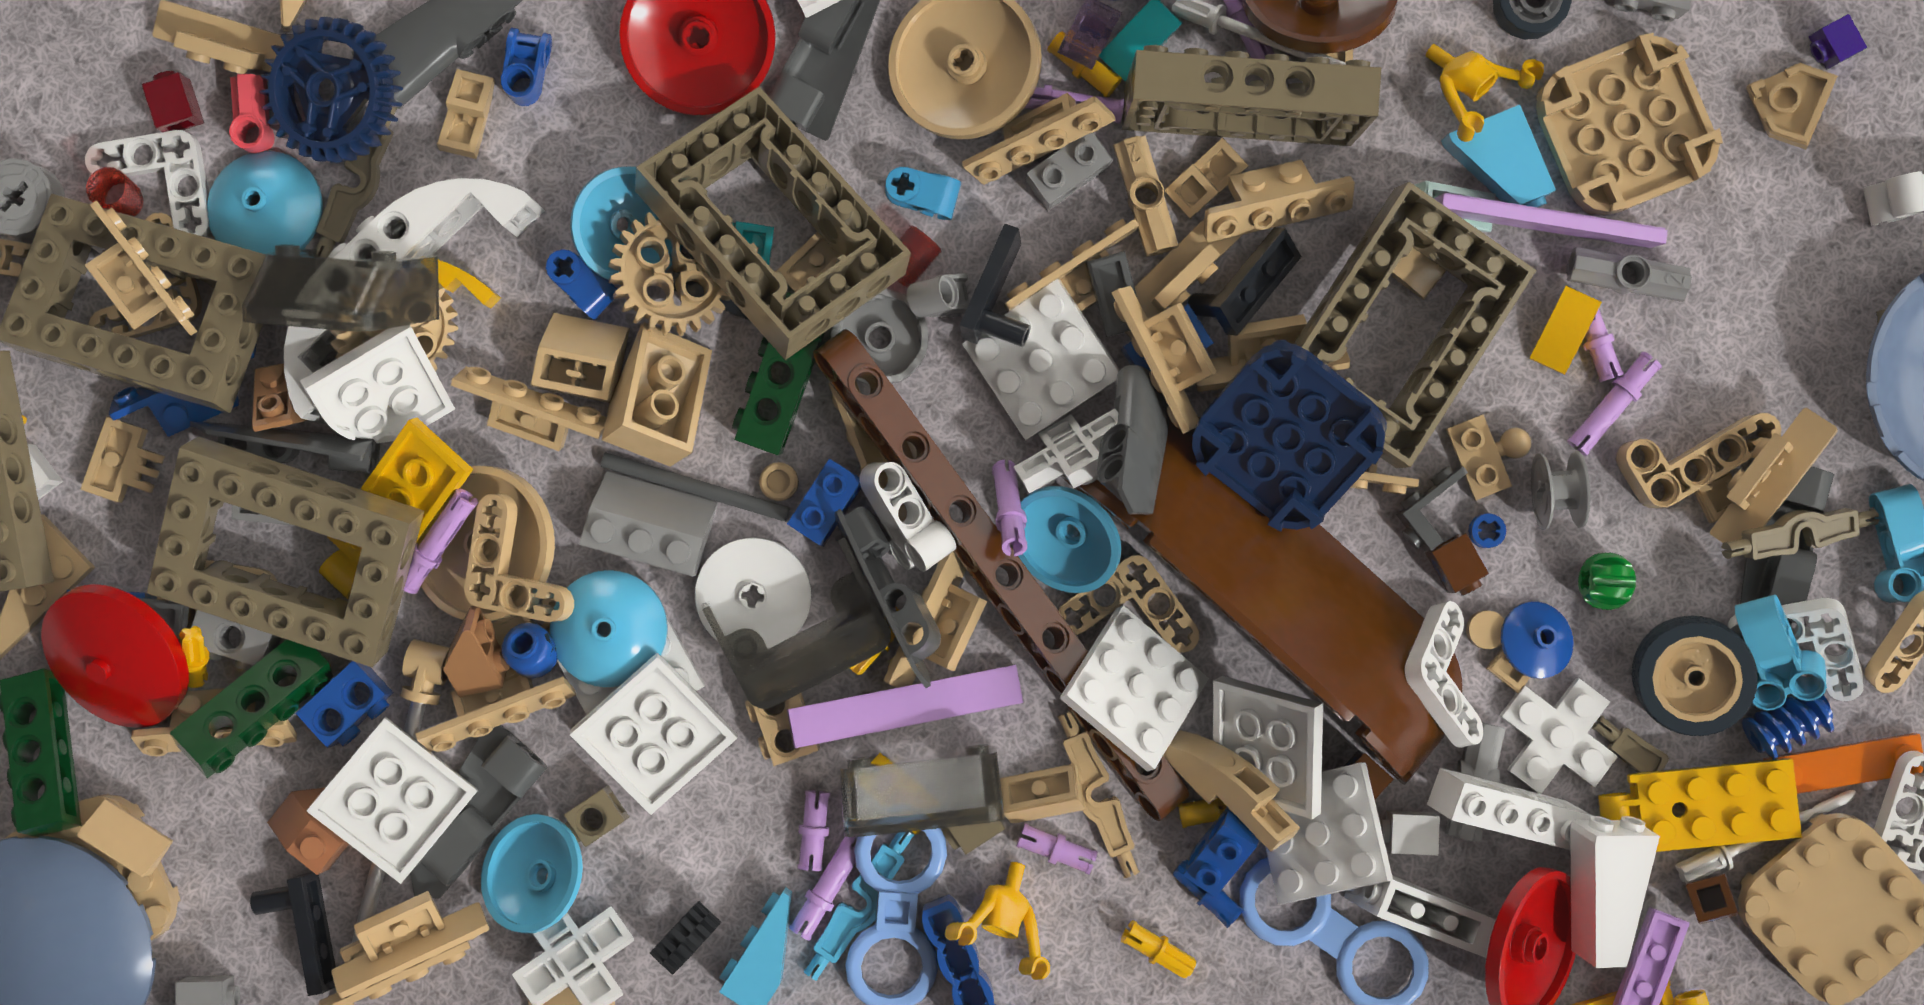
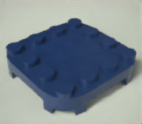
(1289, 435)

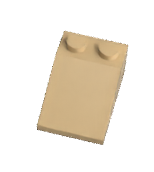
(658, 397)

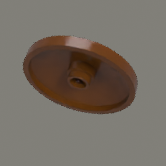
(1320, 24)

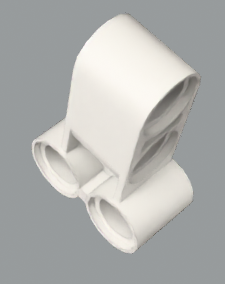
(1895, 198)
(917, 539)

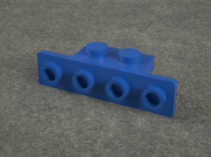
(171, 412)

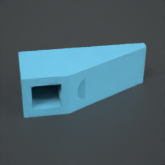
(762, 963)

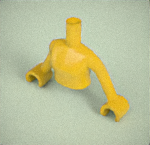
(1475, 77)
(1002, 914)

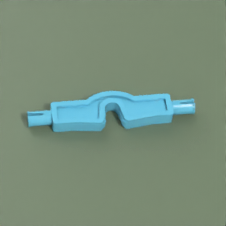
(846, 919)

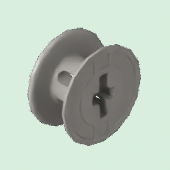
(35, 185)
(1560, 490)

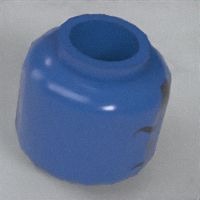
(529, 650)

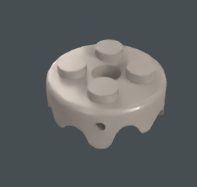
(908, 334)

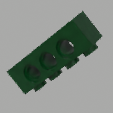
(774, 433)
(229, 707)
(54, 766)

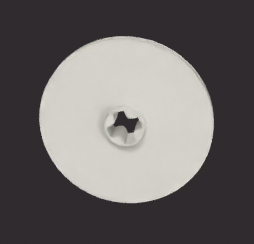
(761, 564)

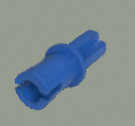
(1221, 906)

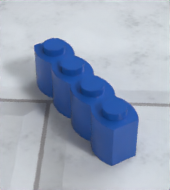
(956, 962)

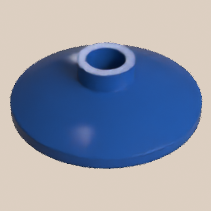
(1523, 643)

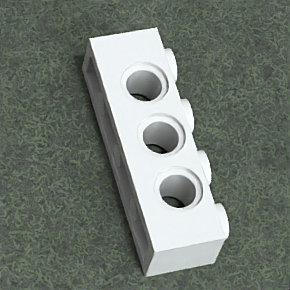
(1504, 808)

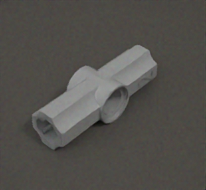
(1651, 277)
(1481, 762)

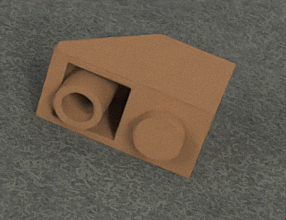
(271, 400)
(475, 657)

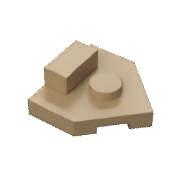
(1792, 102)

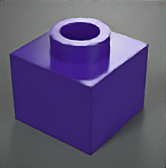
(1836, 42)

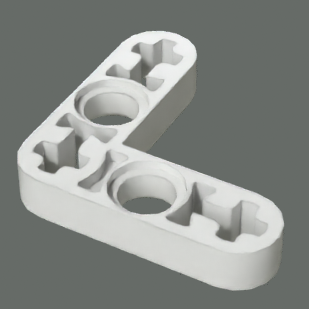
(173, 166)
(1822, 635)
(1429, 680)
(1906, 827)

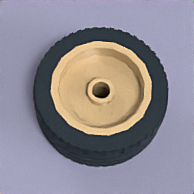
(1688, 645)

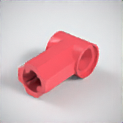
(248, 113)

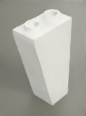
(1608, 886)
(1426, 913)

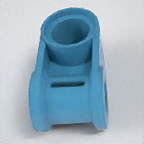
(930, 193)

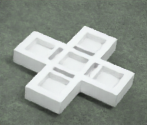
(1067, 452)
(1558, 736)
(575, 960)

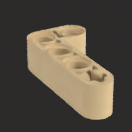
(1703, 455)

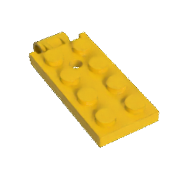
(413, 471)
(1720, 801)

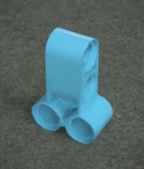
(1901, 541)
(1778, 655)

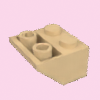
(580, 357)

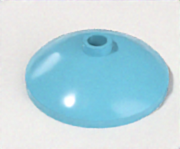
(287, 205)
(596, 216)
(1059, 552)
(636, 625)
(517, 868)

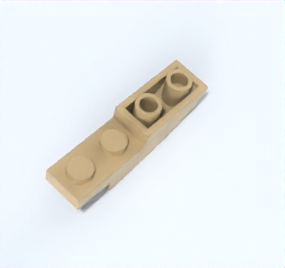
(1242, 787)

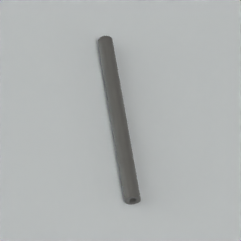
(695, 486)

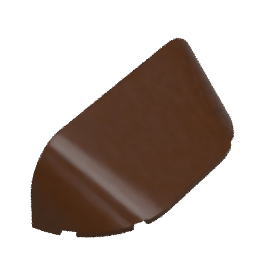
(1296, 599)

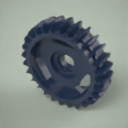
(355, 82)

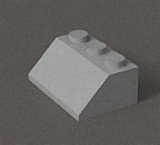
(649, 523)

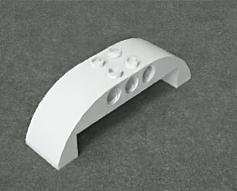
(430, 220)

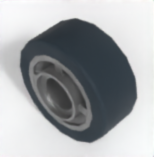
(1528, 22)

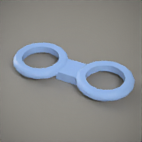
(896, 919)
(1338, 938)

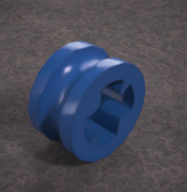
(1487, 519)

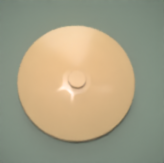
(964, 65)
(531, 548)

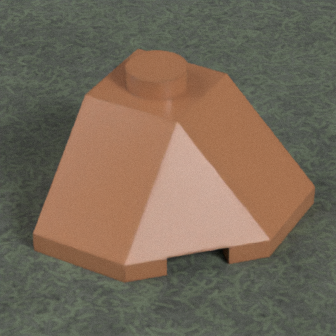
(303, 834)

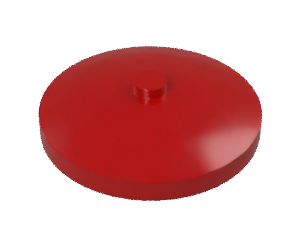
(697, 51)
(115, 655)
(1531, 941)

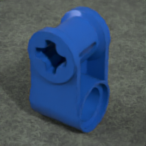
(525, 58)
(584, 286)

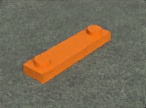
(1851, 762)

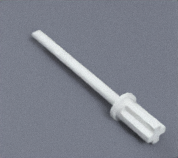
(1215, 17)
(1721, 856)

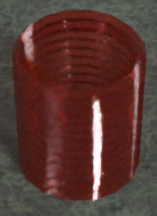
(103, 180)
(922, 251)

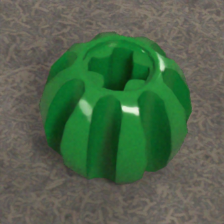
(1606, 581)

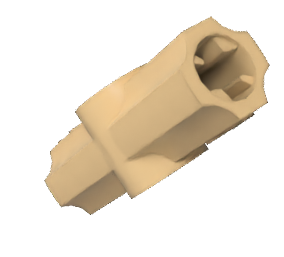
(1137, 173)

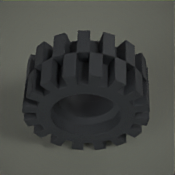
(685, 937)

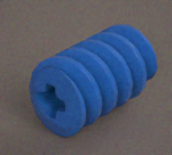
(1788, 723)

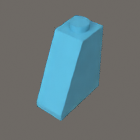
(1505, 159)

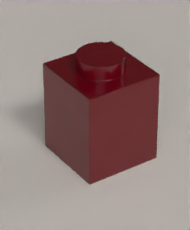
(172, 102)

